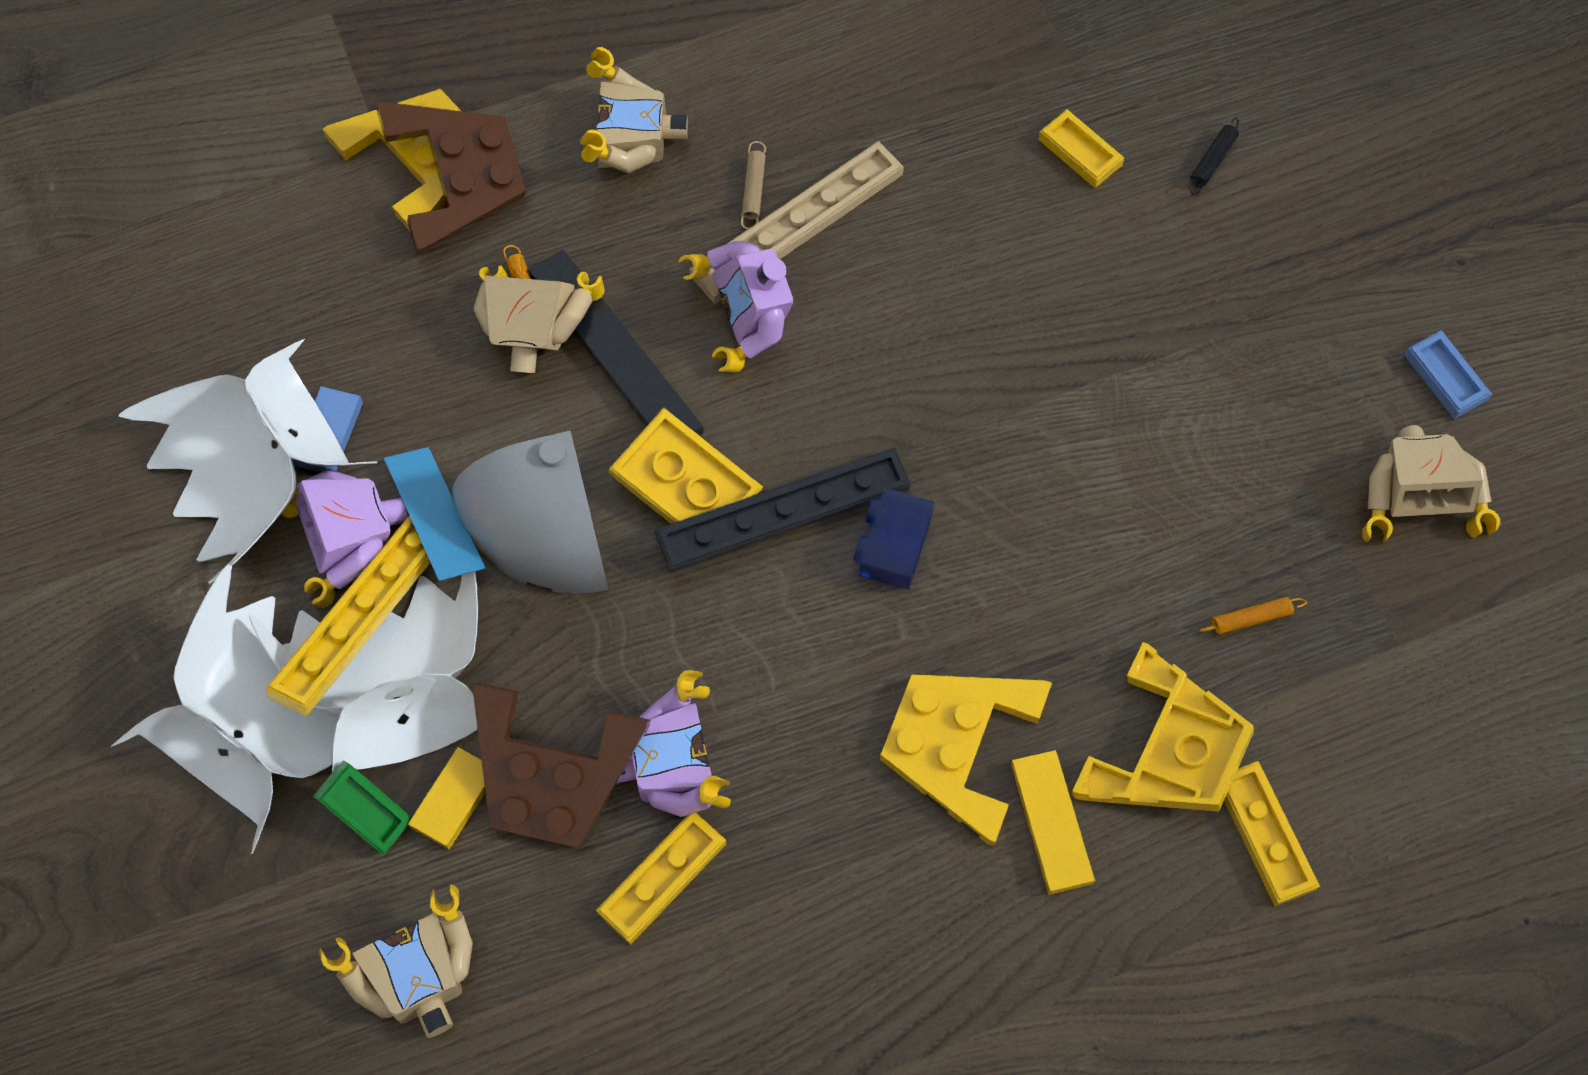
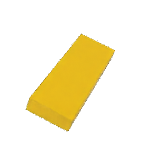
(1052, 822)
(1268, 836)
(661, 877)

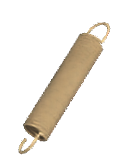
(753, 184)

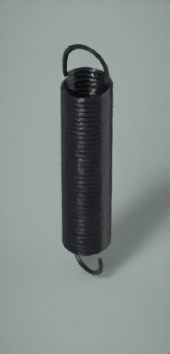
(1214, 156)

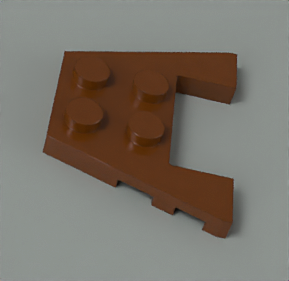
(472, 163)
(544, 788)

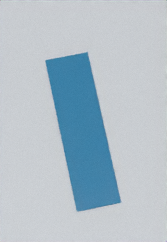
(434, 514)

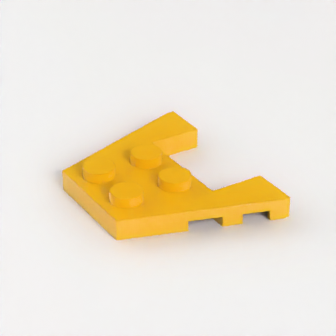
(415, 153)
(940, 735)
(1188, 753)

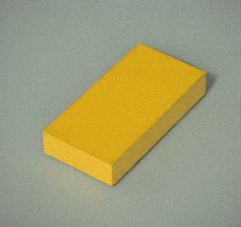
(1081, 148)
(451, 799)

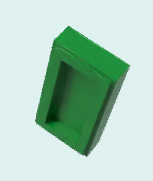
(362, 807)

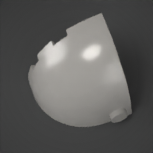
(533, 515)

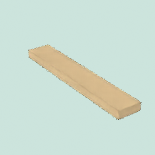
(817, 207)

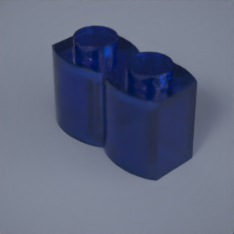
(895, 538)

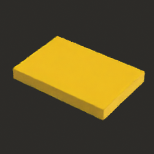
(680, 471)

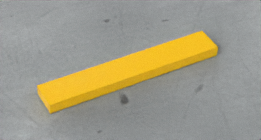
(350, 622)

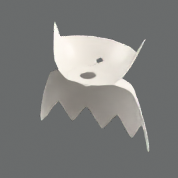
(226, 437)
(402, 659)
(223, 690)

